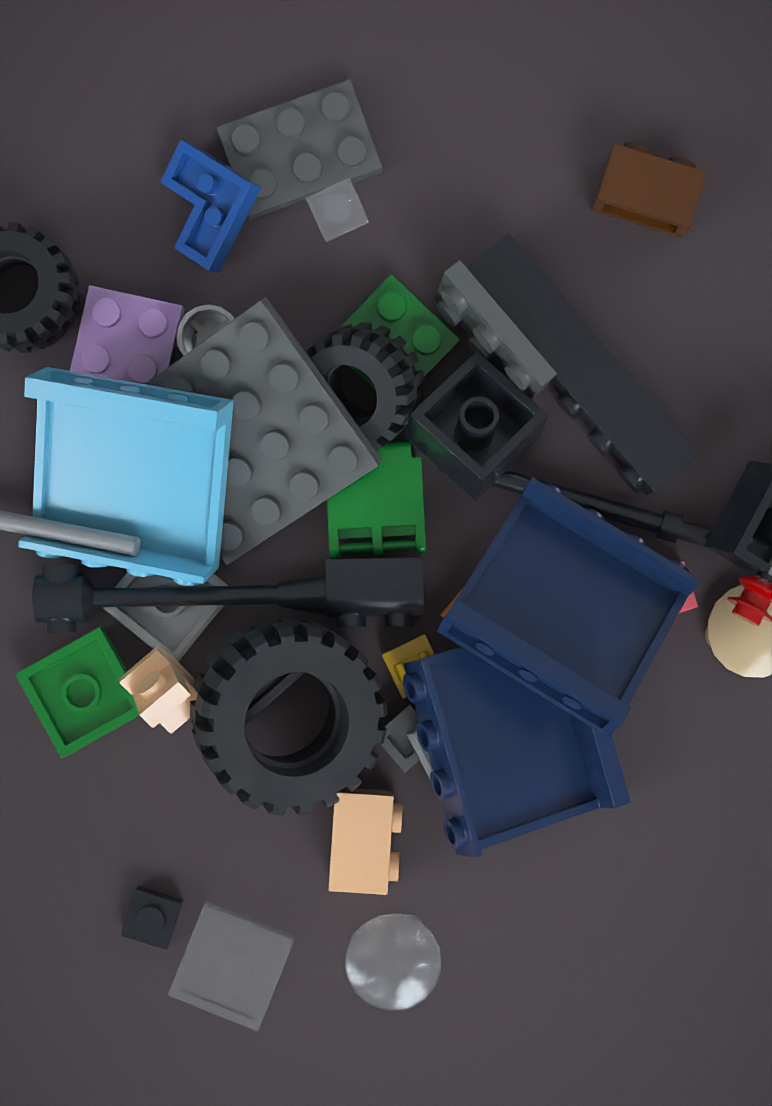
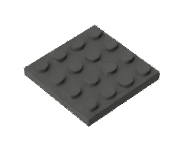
(287, 430)

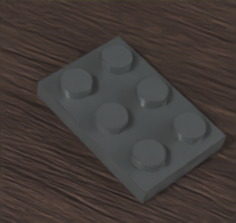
(301, 147)
(491, 331)

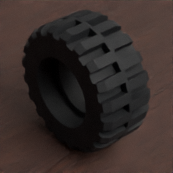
(330, 759)

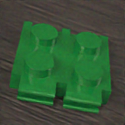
(381, 505)

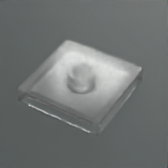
(231, 966)

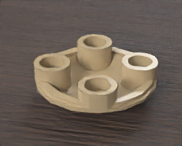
(738, 643)

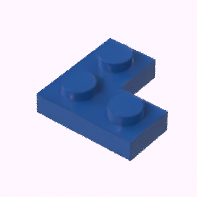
(219, 200)

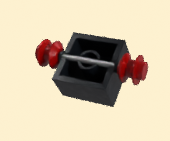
(745, 539)

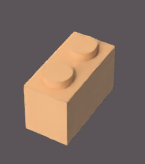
(363, 841)

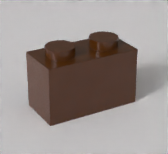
(649, 189)

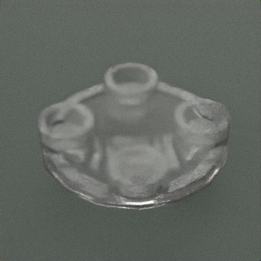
(393, 961)

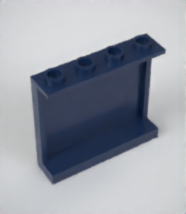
(569, 606)
(504, 753)

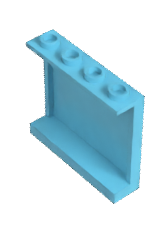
(132, 466)

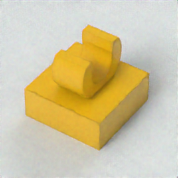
(404, 653)

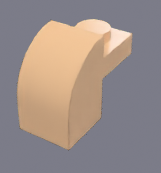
(160, 689)

